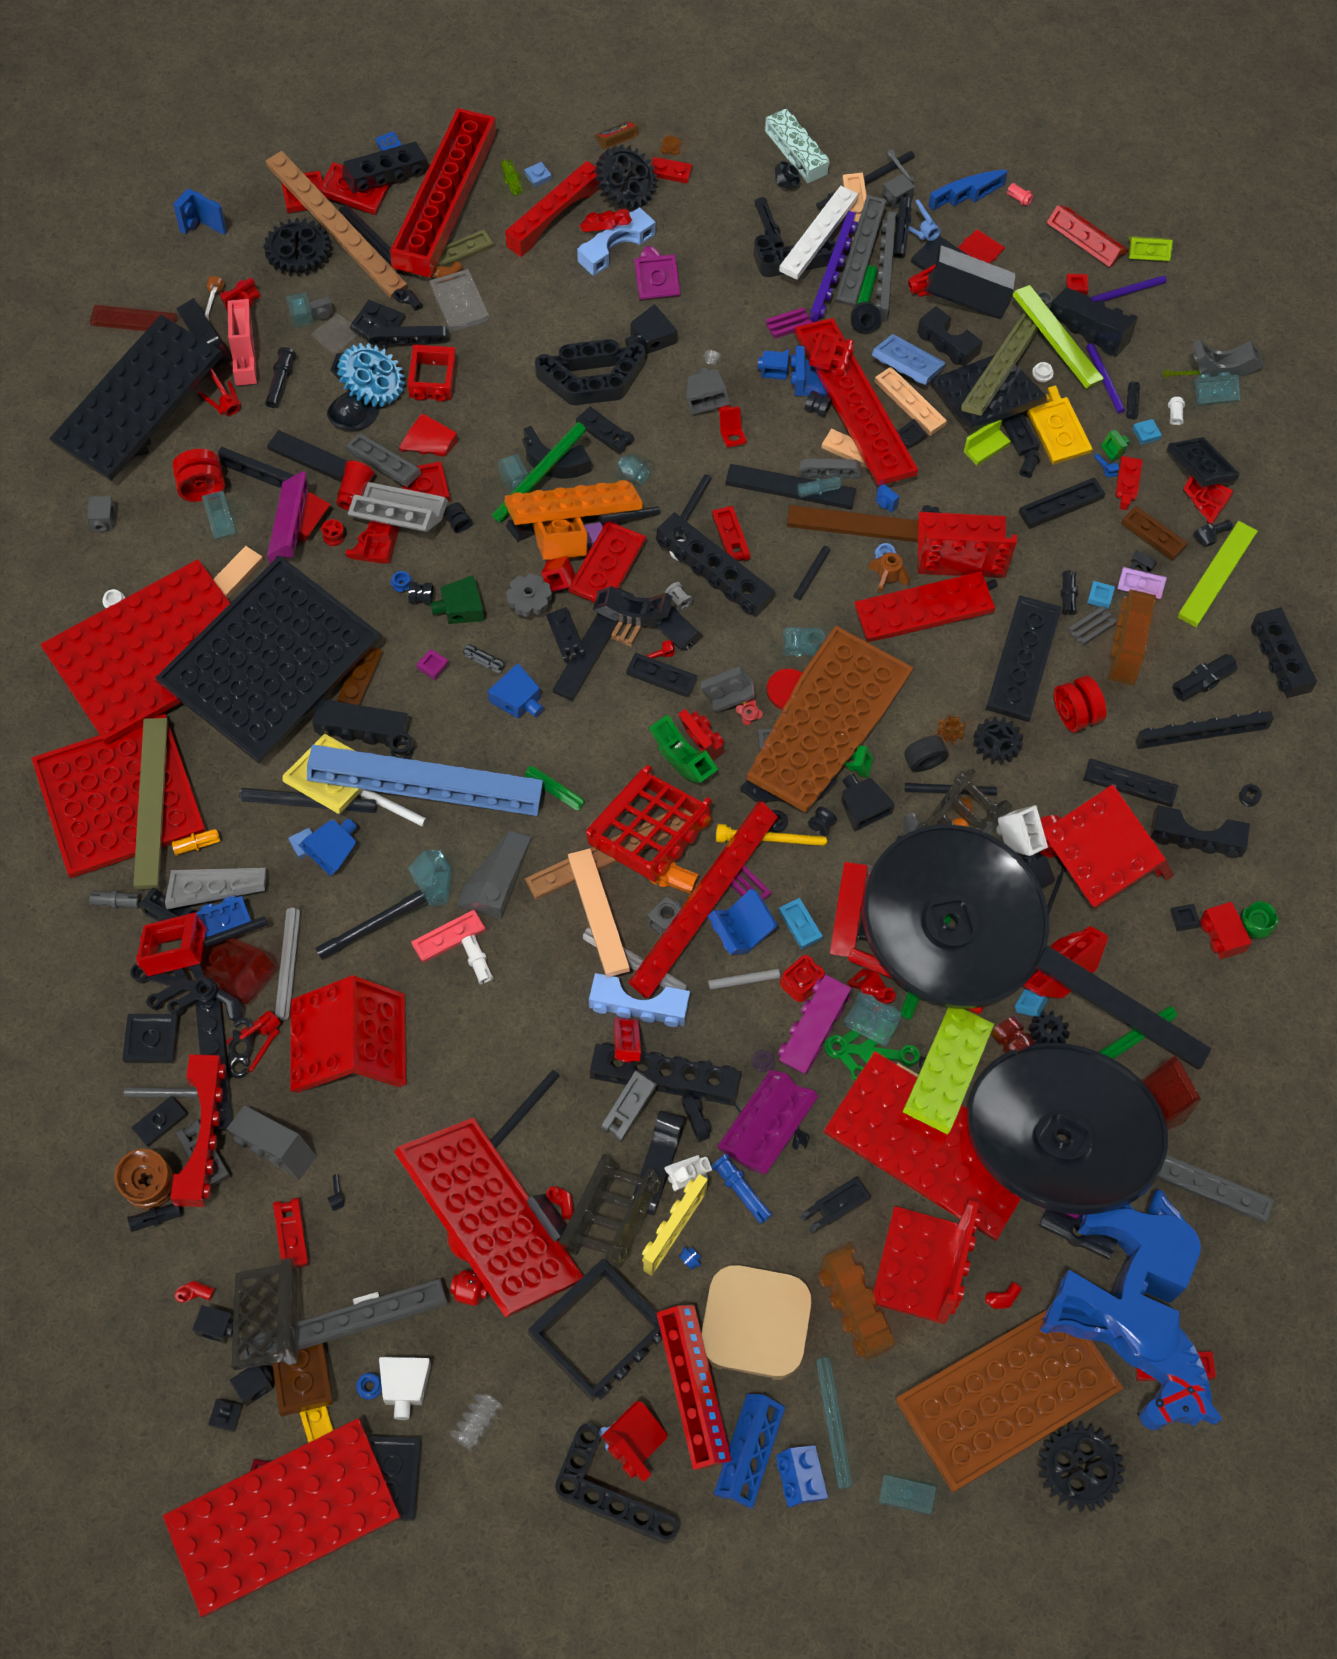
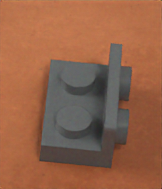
(729, 688)

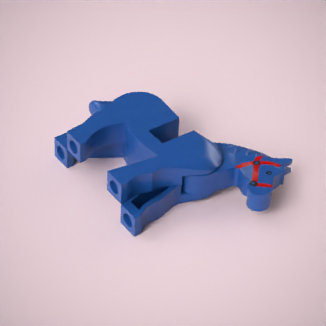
(1139, 1329)

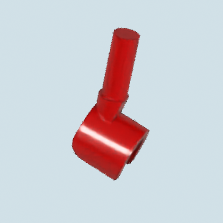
(666, 651)

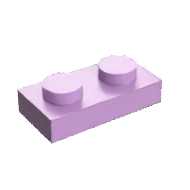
(1141, 581)

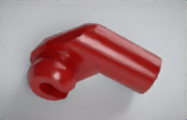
(562, 1199)
(192, 1290)
(1003, 1300)

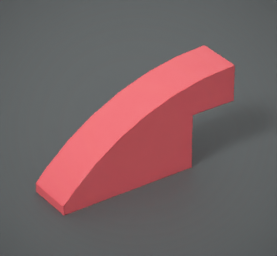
(241, 342)

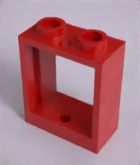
(432, 356)
(187, 927)

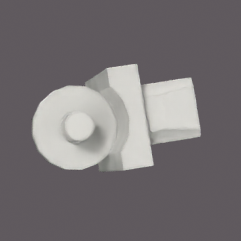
(683, 1171)

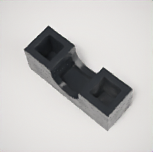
(959, 348)

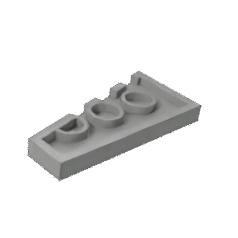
(206, 885)

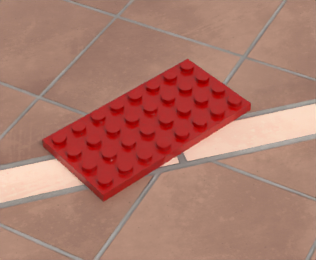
(915, 1153)
(488, 1216)
(280, 1517)

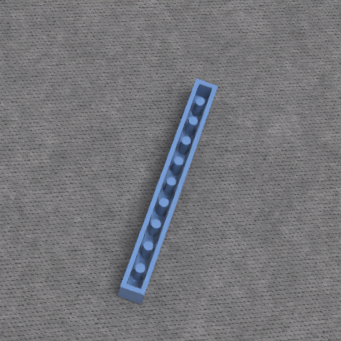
(424, 780)

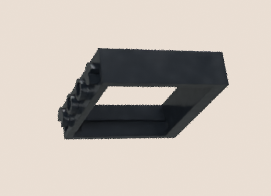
(569, 1300)

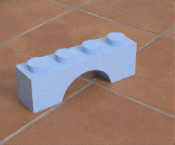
(595, 253)
(667, 1007)

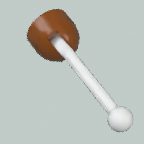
(214, 286)

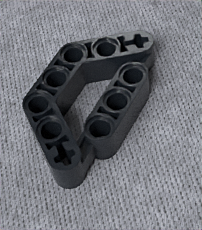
(557, 375)

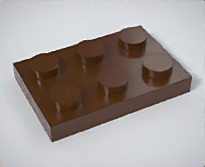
(303, 1384)

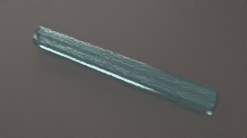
(834, 1423)

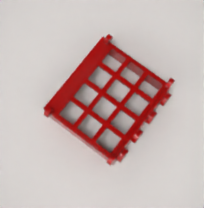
(674, 848)

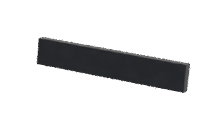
(786, 486)
(579, 668)

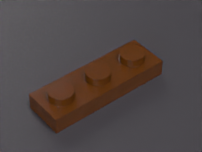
(1154, 533)
(360, 678)

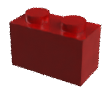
(1225, 930)

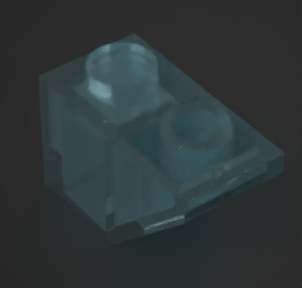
(432, 876)

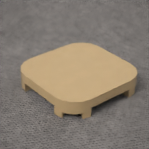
(756, 1321)

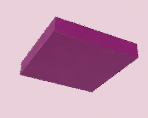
(657, 277)

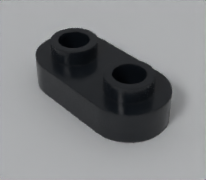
(692, 1109)

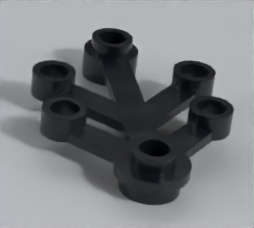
(178, 984)

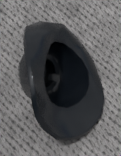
(351, 415)

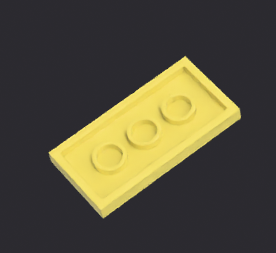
(670, 1230)

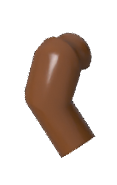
(441, 271)

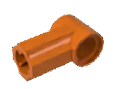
(678, 878)

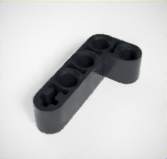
(770, 258)
(200, 326)
(662, 1150)

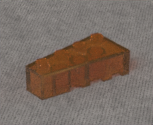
(1131, 636)
(855, 1304)

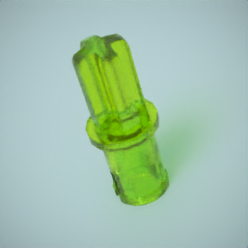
(511, 176)

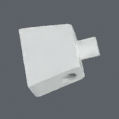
(1023, 831)
(404, 1383)

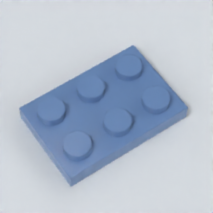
(908, 359)

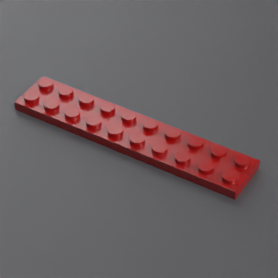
(861, 411)

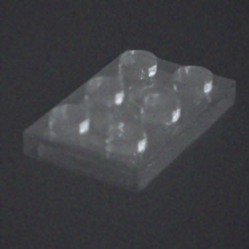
(459, 300)

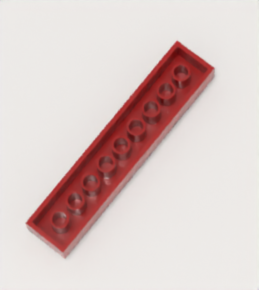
(443, 193)

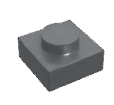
(321, 308)

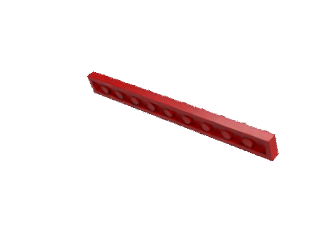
(702, 900)

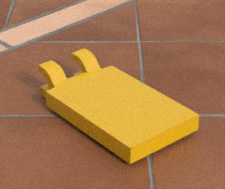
(1059, 428)

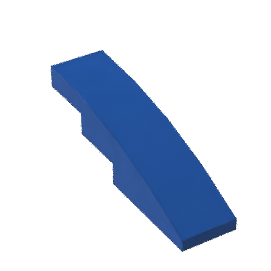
(970, 187)

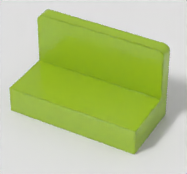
(1150, 248)
(986, 443)

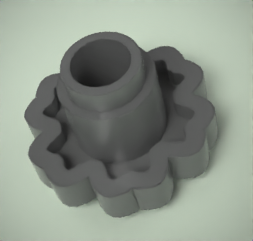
(528, 595)

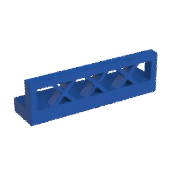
(746, 1446)

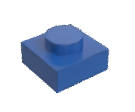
(887, 498)

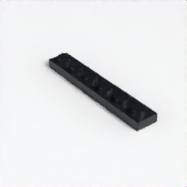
(1203, 730)
(213, 1043)

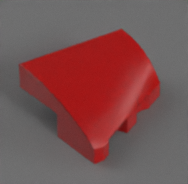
(429, 437)
(1208, 499)
(376, 538)

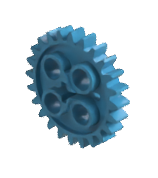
(370, 374)

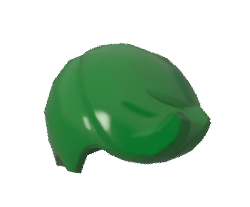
(1259, 920)

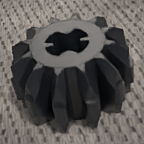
(1057, 1027)

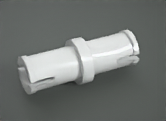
(477, 959)

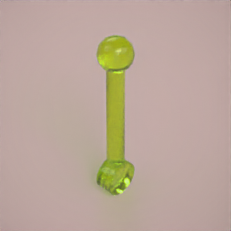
(1167, 373)

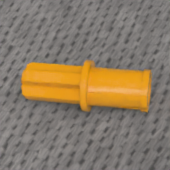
(195, 842)

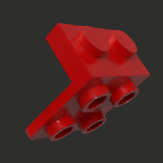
(634, 1439)

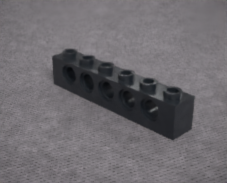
(711, 554)
(675, 1084)

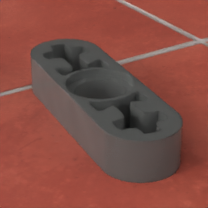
(840, 467)

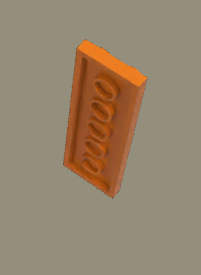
(572, 502)

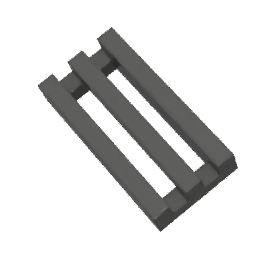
(1105, 617)

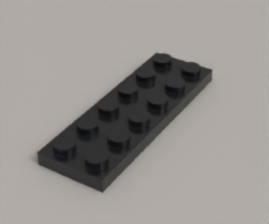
(1024, 658)

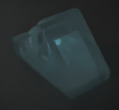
(218, 514)

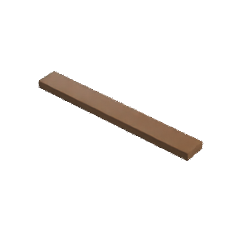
(561, 874)

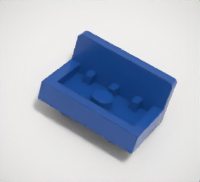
(801, 1475)

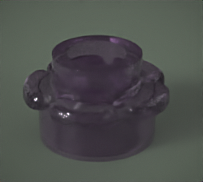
(767, 1065)

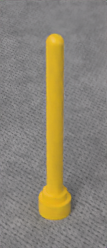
(725, 833)

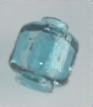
(633, 469)

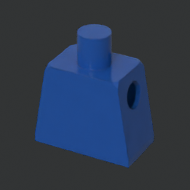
(516, 693)
(330, 844)

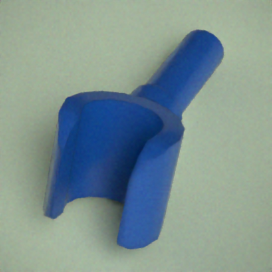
(1109, 469)

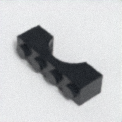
(1171, 827)

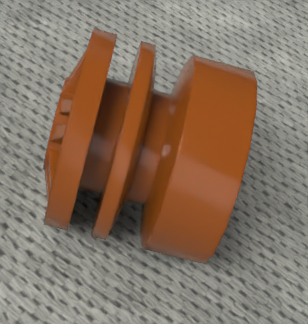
(131, 1177)

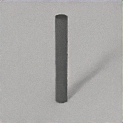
(160, 1092)

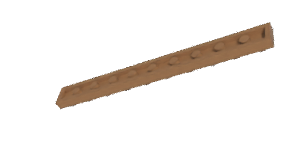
(335, 223)

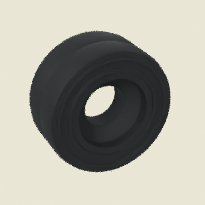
(926, 753)

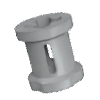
(680, 598)

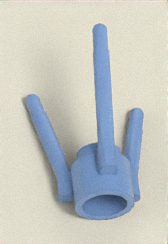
(928, 227)

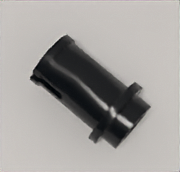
(1031, 457)

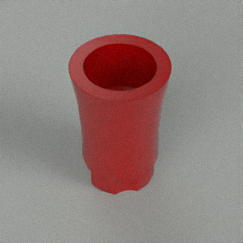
(353, 483)

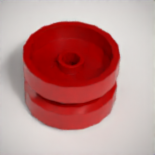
(197, 474)
(1080, 703)

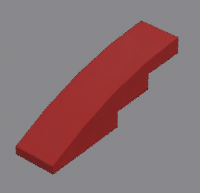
(848, 908)

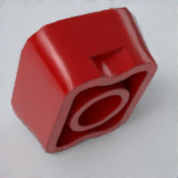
(801, 978)

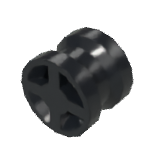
(822, 821)

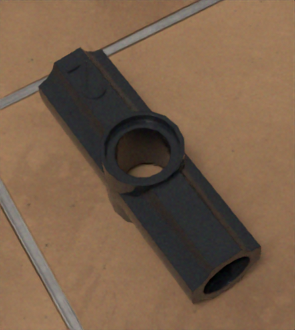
(1204, 677)
(1063, 1226)

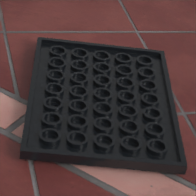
(268, 658)

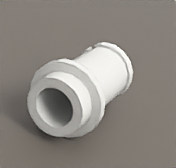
(1176, 410)

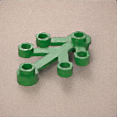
(865, 1051)

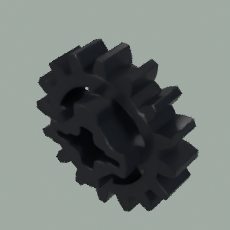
(1006, 748)

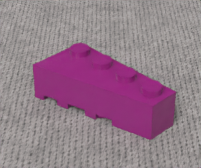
(815, 1024)

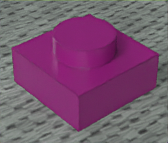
(432, 664)

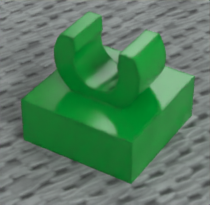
(1115, 445)
(862, 762)

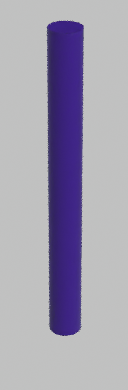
(1129, 289)
(1106, 381)

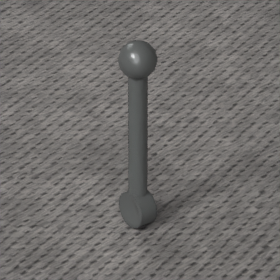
(890, 154)

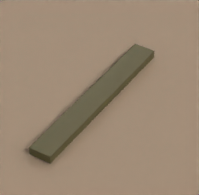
(1000, 366)
(151, 804)

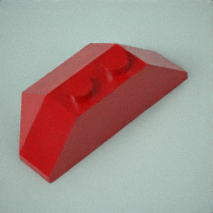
(1080, 947)

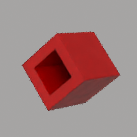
(558, 573)

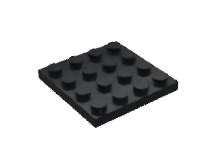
(1014, 396)

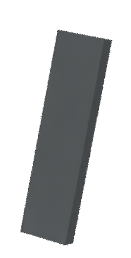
(383, 460)

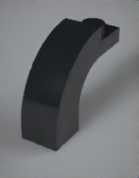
(571, 465)
(631, 609)

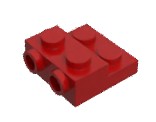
(700, 733)

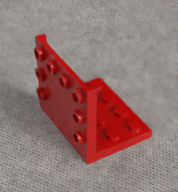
(963, 544)
(1105, 847)
(347, 1031)
(925, 1263)

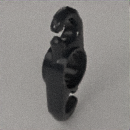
(234, 1058)

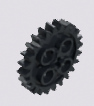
(610, 169)
(313, 246)
(1092, 1488)

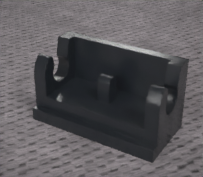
(679, 630)
(154, 907)

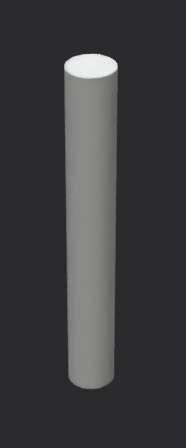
(743, 979)

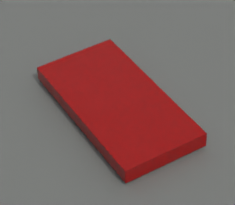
(607, 561)

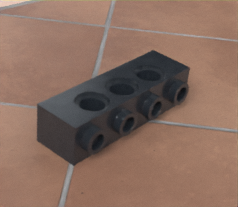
(384, 167)
(1284, 641)

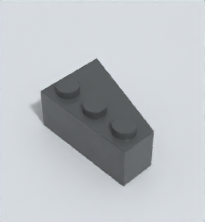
(271, 1141)

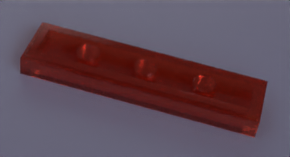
(126, 317)

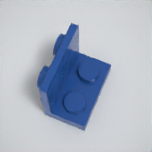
(195, 207)

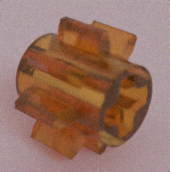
(951, 728)

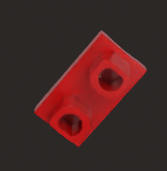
(242, 290)

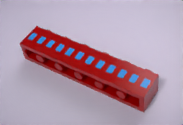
(693, 1387)

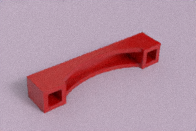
(526, 230)
(191, 1185)

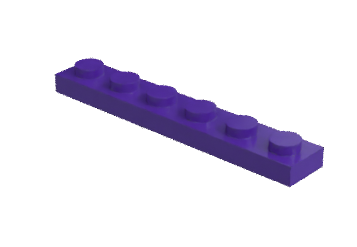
(837, 260)

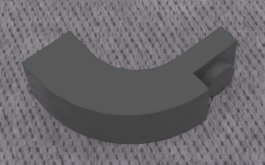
(1238, 361)

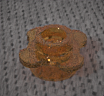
(670, 145)

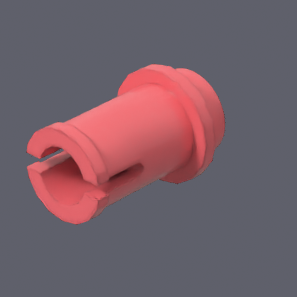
(1025, 197)

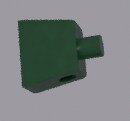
(459, 602)

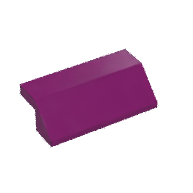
(288, 517)
(767, 1122)

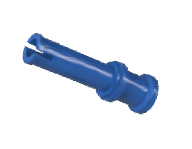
(734, 1180)

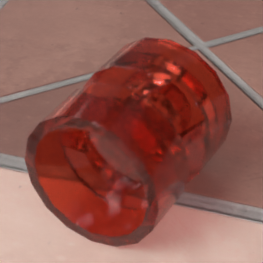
(1008, 1032)

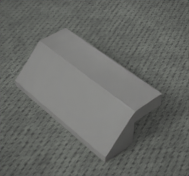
(398, 507)

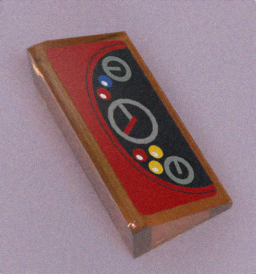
(617, 134)

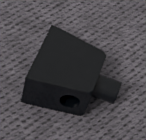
(652, 330)
(865, 802)

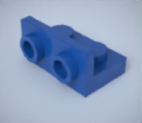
(224, 915)

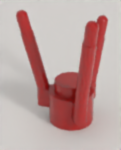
(918, 282)
(228, 403)
(264, 1025)

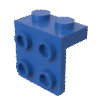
(804, 375)
(743, 923)

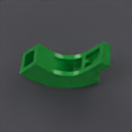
(686, 760)

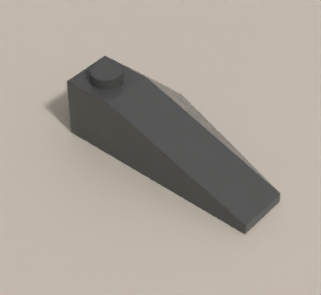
(494, 880)

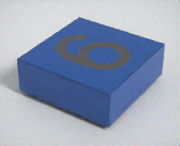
(388, 141)

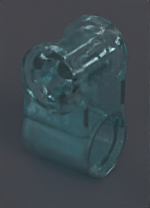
(802, 641)

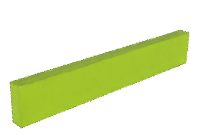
(1058, 336)
(1217, 574)

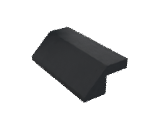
(971, 282)

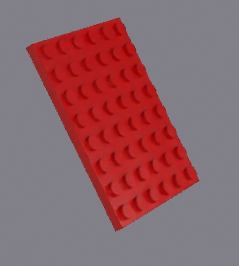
(121, 650)

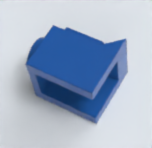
(773, 364)

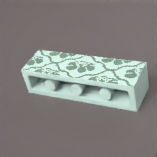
(797, 145)

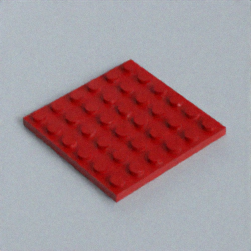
(95, 799)

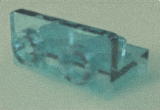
(1217, 389)
(873, 1019)

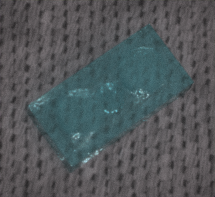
(907, 1495)

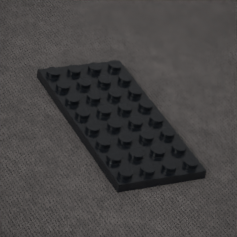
(136, 397)

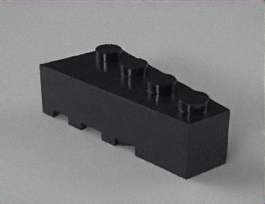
(1094, 321)

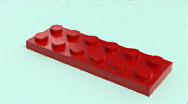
(924, 607)

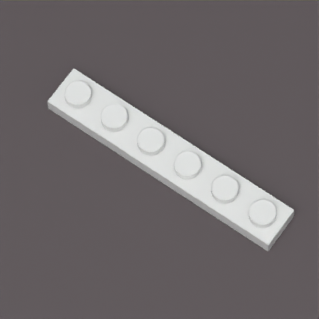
(818, 232)

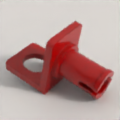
(731, 425)
(872, 985)

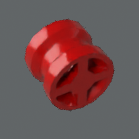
(330, 527)

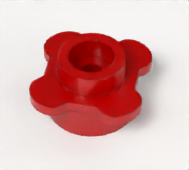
(755, 712)

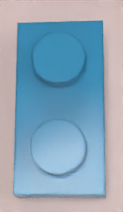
(800, 923)

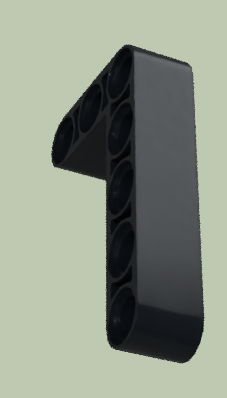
(607, 1497)

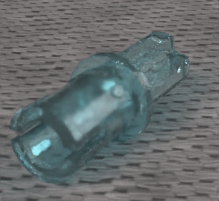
(818, 486)

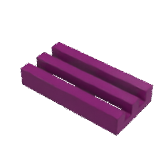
(785, 320)
(766, 892)

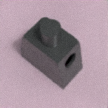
(706, 391)

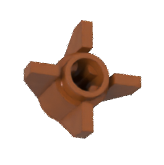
(889, 570)

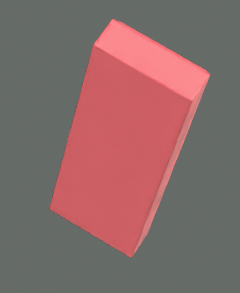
(447, 936)

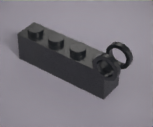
(364, 724)

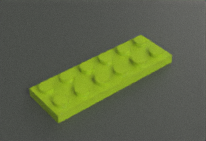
(948, 1069)

